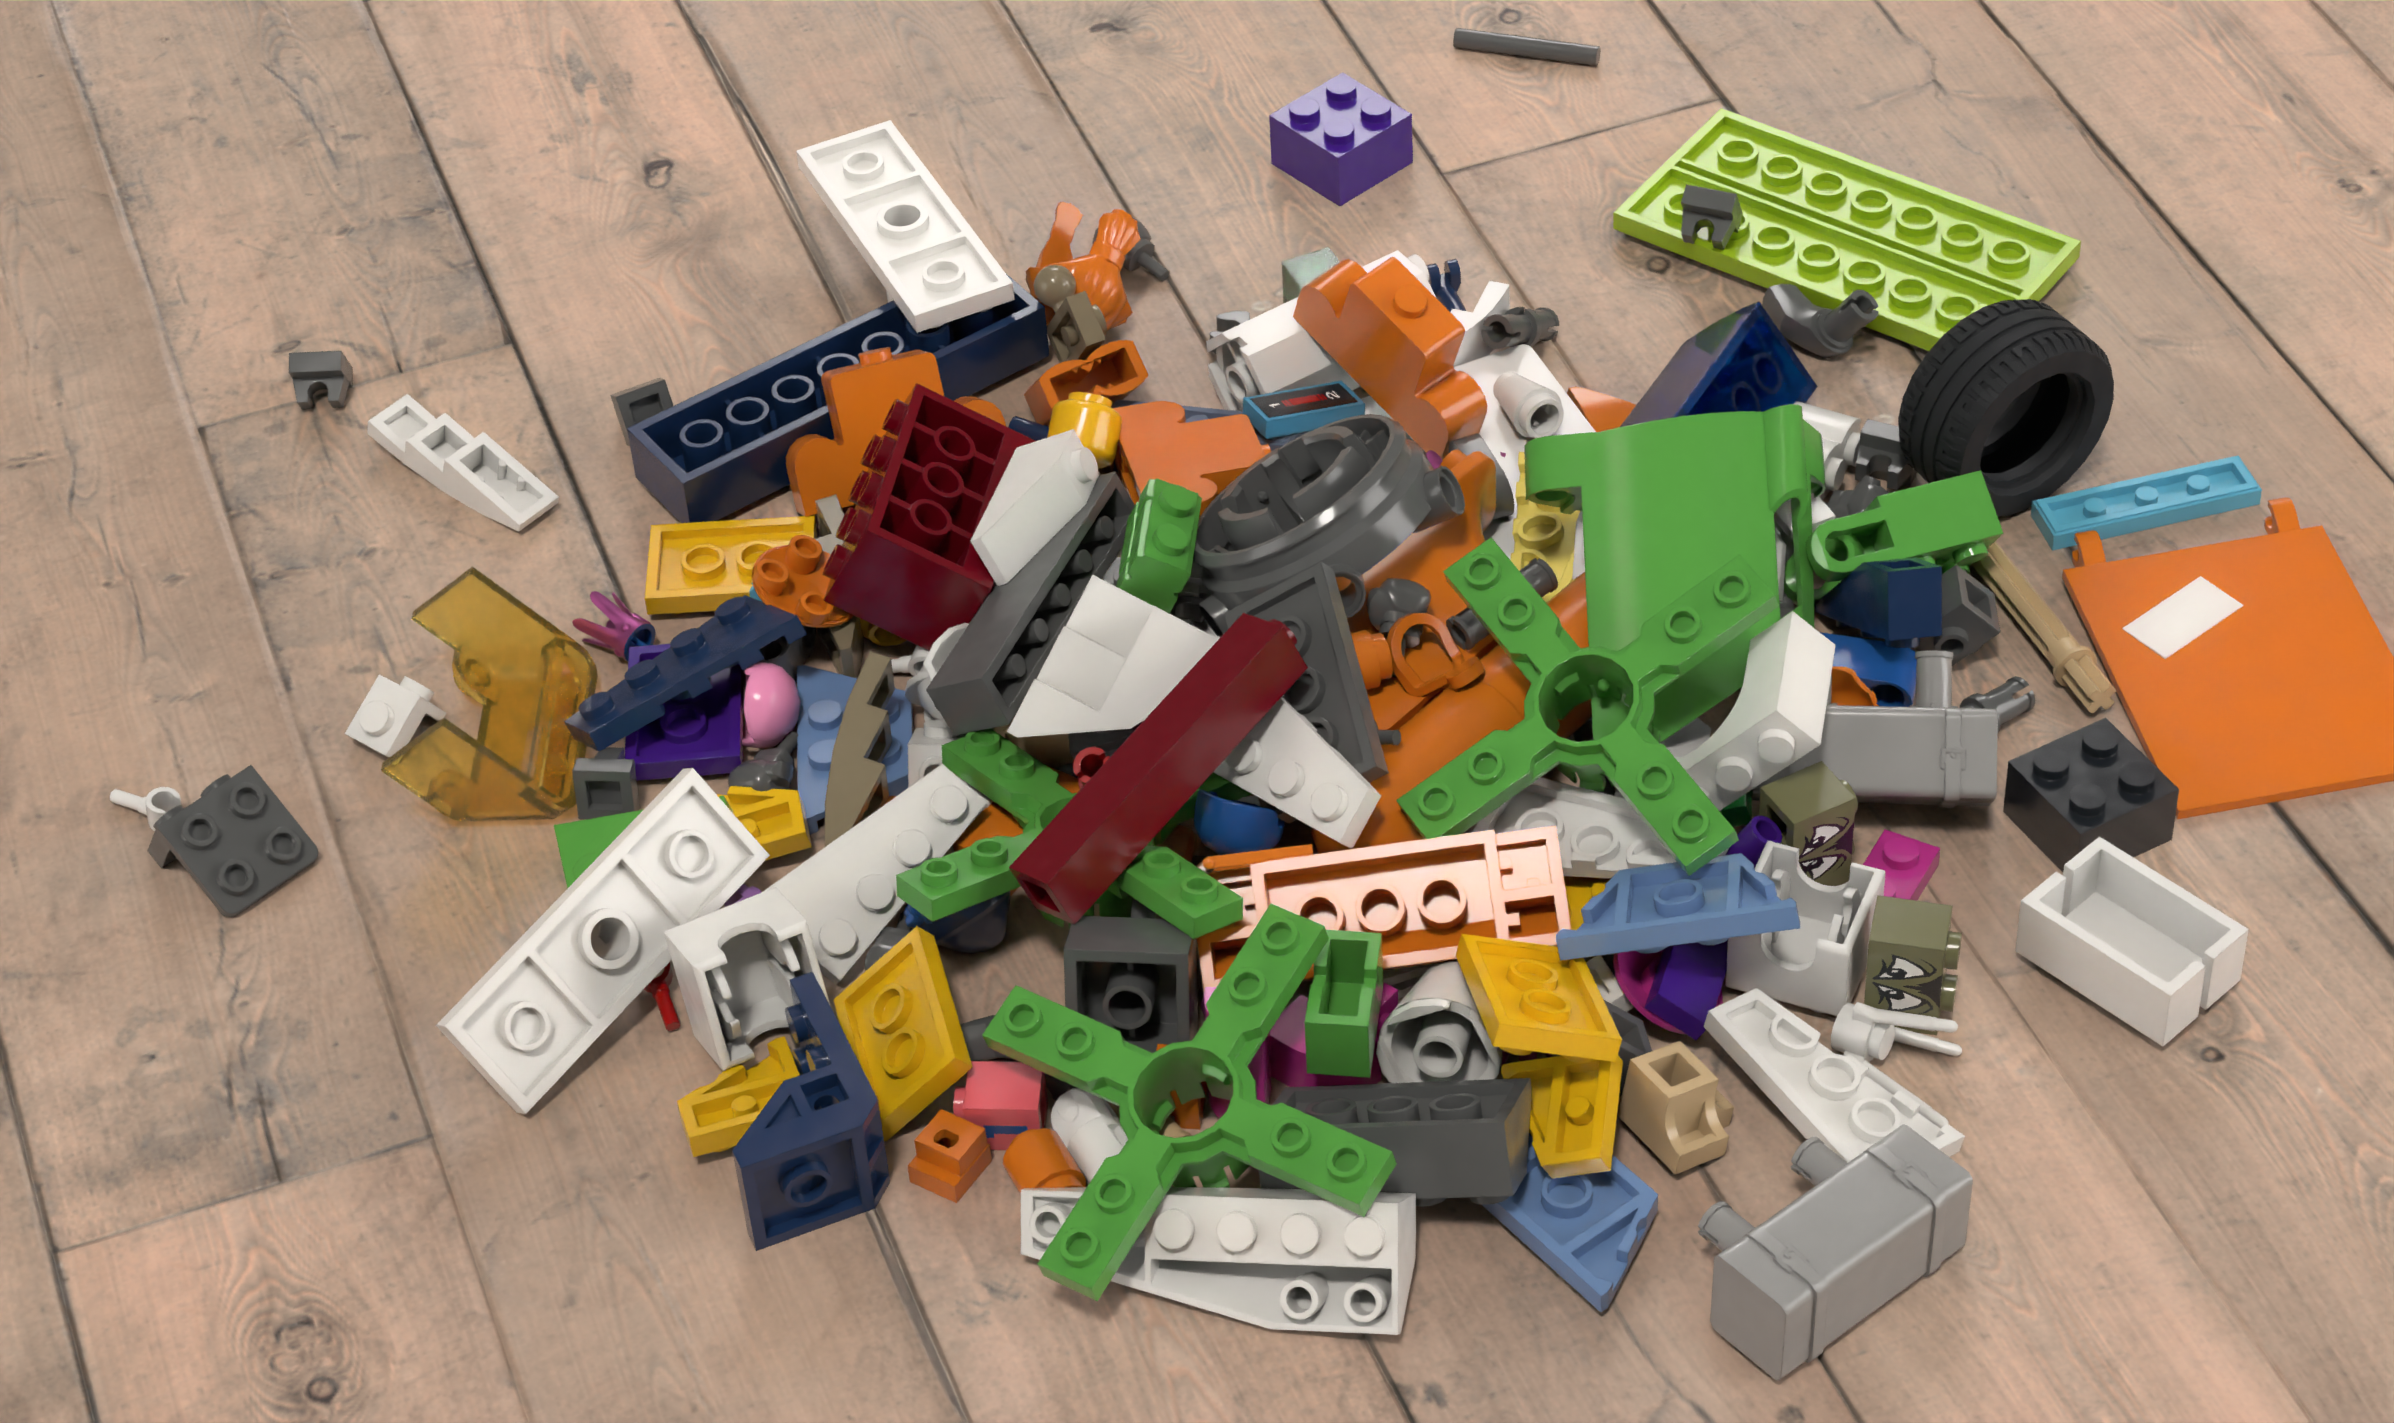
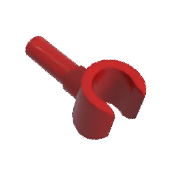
(661, 993)

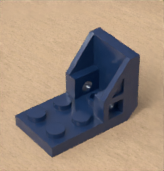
(820, 1137)

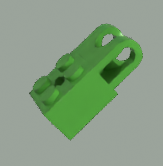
(1936, 522)

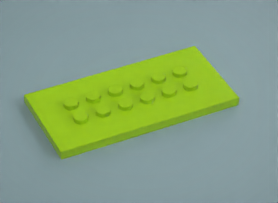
(1846, 228)

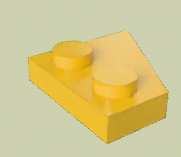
(725, 1109)
(1571, 1112)

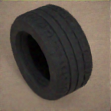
(2007, 397)

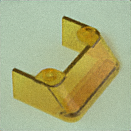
(528, 686)

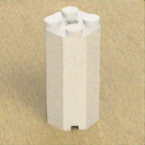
(1278, 353)

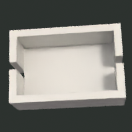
(2131, 940)

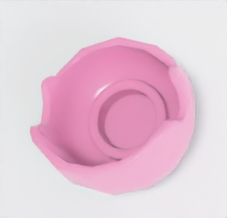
(769, 705)

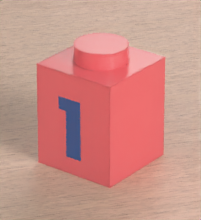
(1003, 1100)

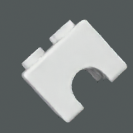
(1827, 955)
(739, 969)

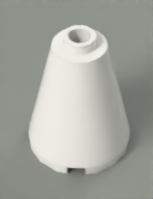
(1437, 1033)

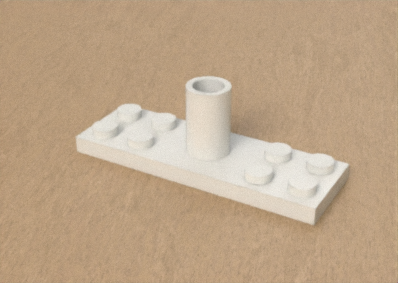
(905, 226)
(601, 941)

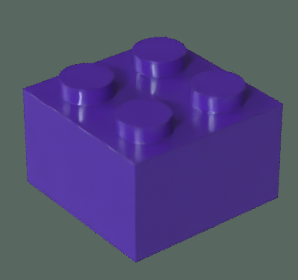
(1341, 139)

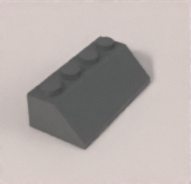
(1443, 1134)

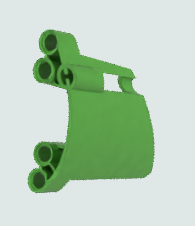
(1666, 512)

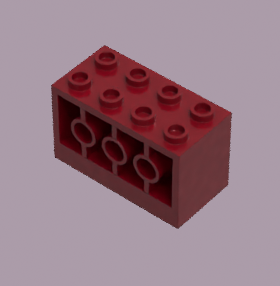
(914, 517)

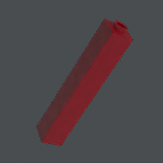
(1159, 767)

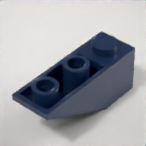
(1889, 601)

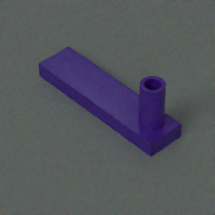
(1693, 973)

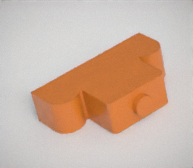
(1396, 348)
(857, 407)
(1194, 454)

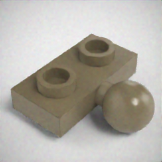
(1077, 324)

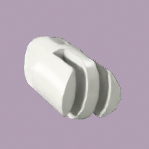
(1087, 1129)

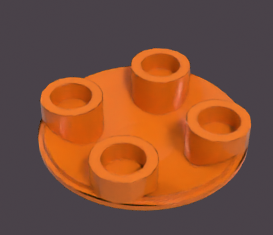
(795, 582)

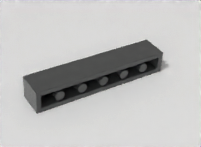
(1021, 620)

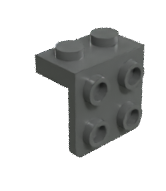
(234, 841)

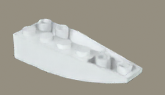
(1261, 1254)

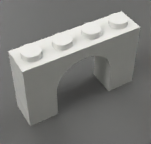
(1773, 719)

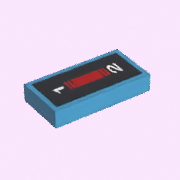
(1301, 408)

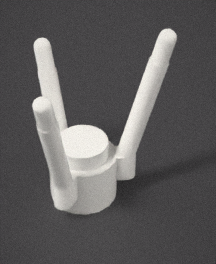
(1871, 1033)

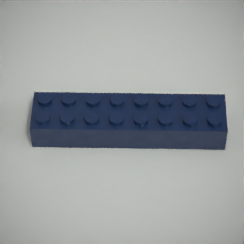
(735, 437)

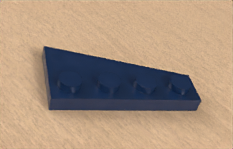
(683, 670)

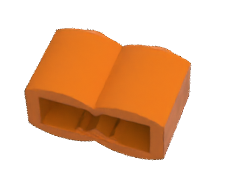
(1108, 371)

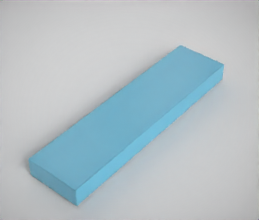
(2147, 501)

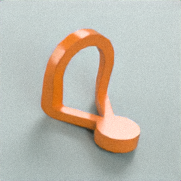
(1462, 672)

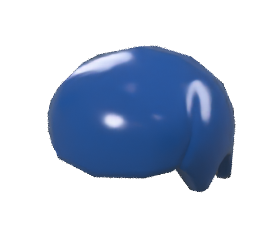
(1235, 825)

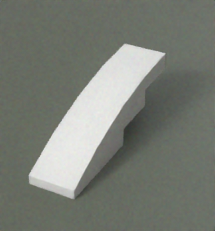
(462, 466)

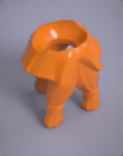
(1100, 269)

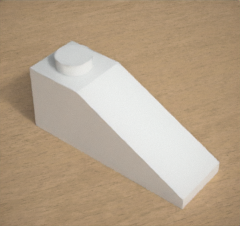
(1033, 502)

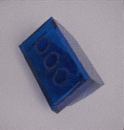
(1728, 368)

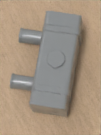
(1912, 752)
(1836, 1248)

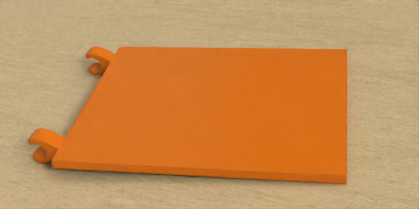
(2268, 700)

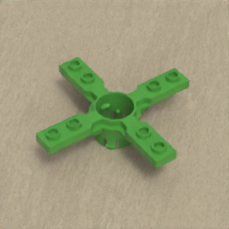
(1561, 679)
(1034, 797)
(1140, 1082)

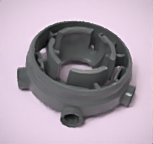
(1327, 498)

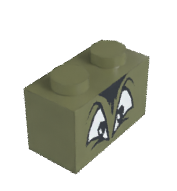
(1817, 817)
(1910, 958)

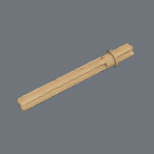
(2072, 663)

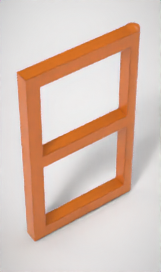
(1243, 860)

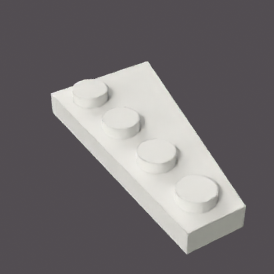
(1301, 775)
(1593, 828)
(851, 883)
(1812, 1085)

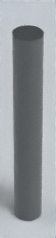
(1526, 46)

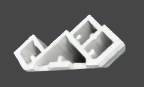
(1109, 665)

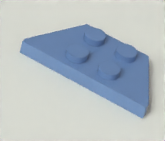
(820, 714)
(1665, 907)
(1581, 1223)

